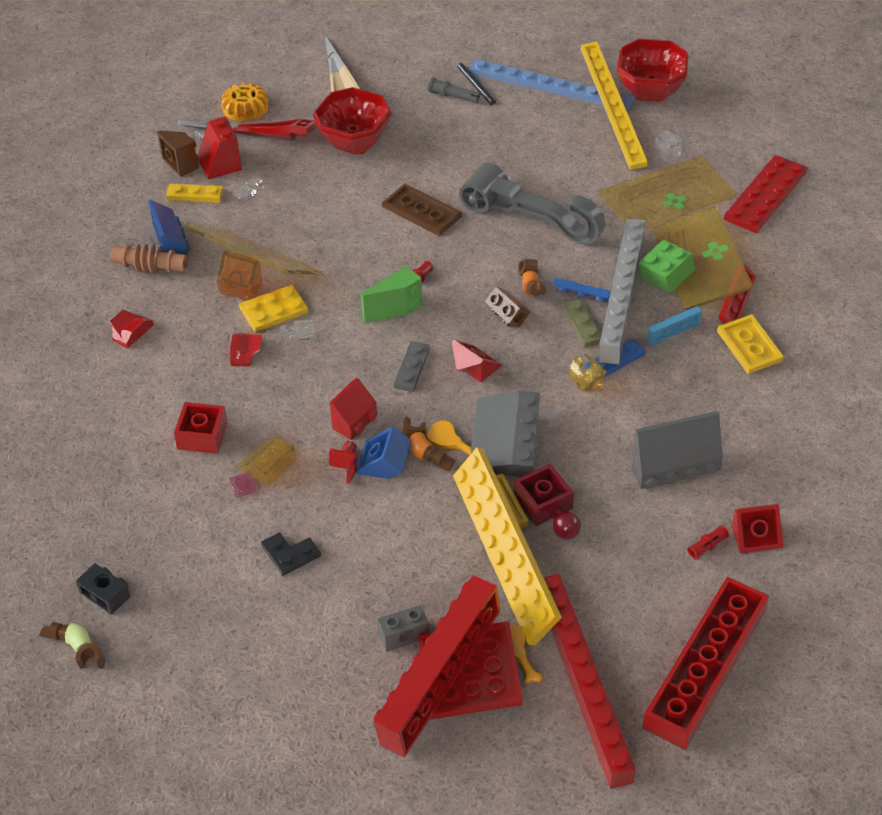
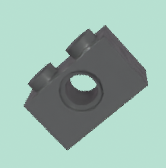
(402, 627)

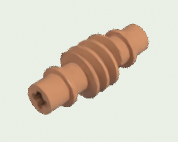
(148, 258)

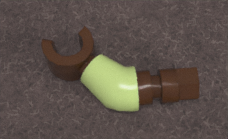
(78, 638)

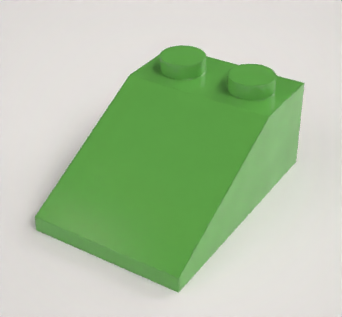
(392, 296)

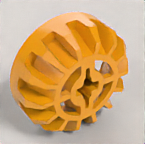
(241, 106)

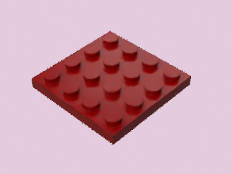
(487, 679)

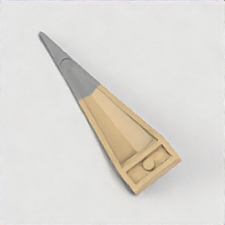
(339, 74)

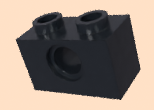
(103, 588)

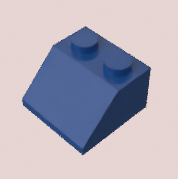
(384, 454)

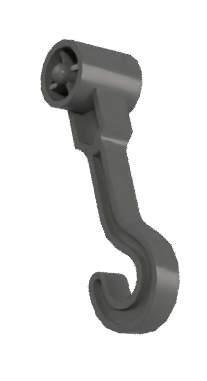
(492, 188)

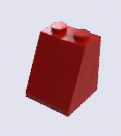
(219, 149)

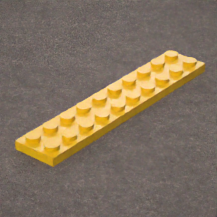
(506, 547)

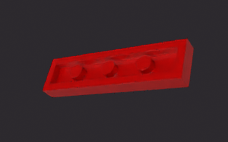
(735, 304)

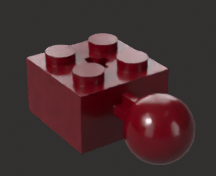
(547, 496)

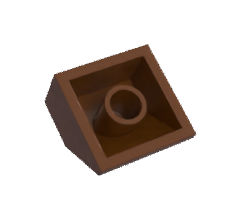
(178, 151)

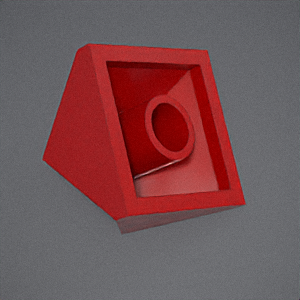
(473, 360)

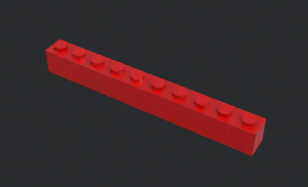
(589, 690)

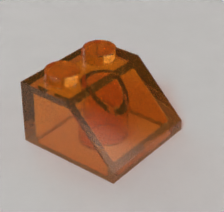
(239, 276)

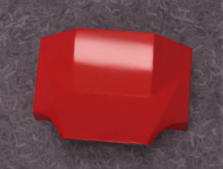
(129, 327)
(243, 348)

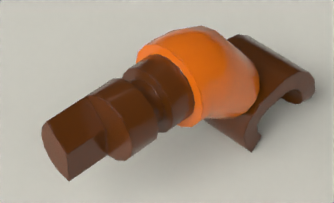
(530, 280)
(423, 449)

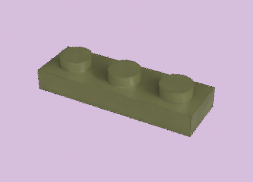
(582, 322)

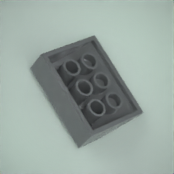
(507, 431)
(677, 450)

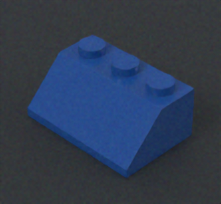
(167, 229)

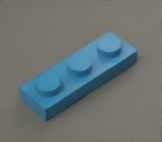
(674, 325)

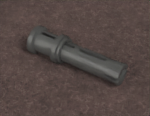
(446, 88)

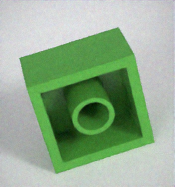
(667, 266)

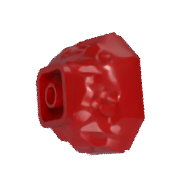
(652, 68)
(352, 119)

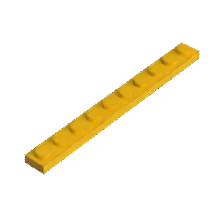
(614, 106)

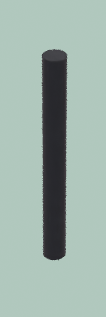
(476, 84)

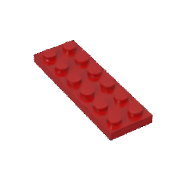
(765, 194)

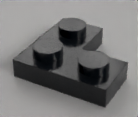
(289, 558)

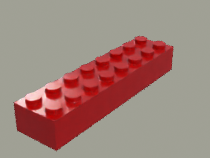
(705, 663)
(437, 666)

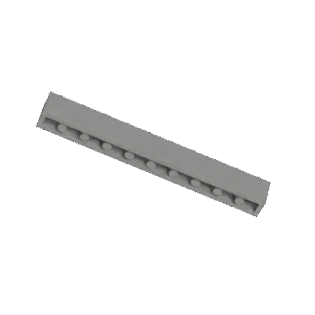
(622, 292)

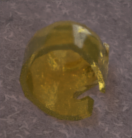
(590, 379)

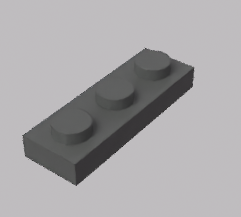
(411, 366)

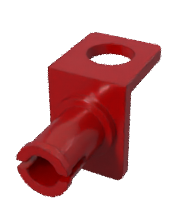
(345, 459)

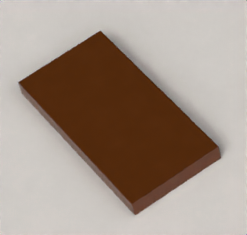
(422, 209)

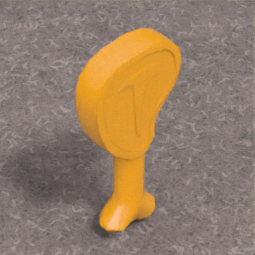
(443, 436)
(519, 641)

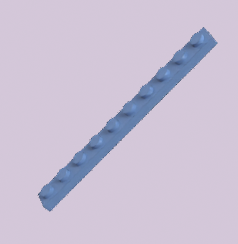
(543, 82)

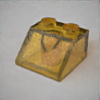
(268, 460)

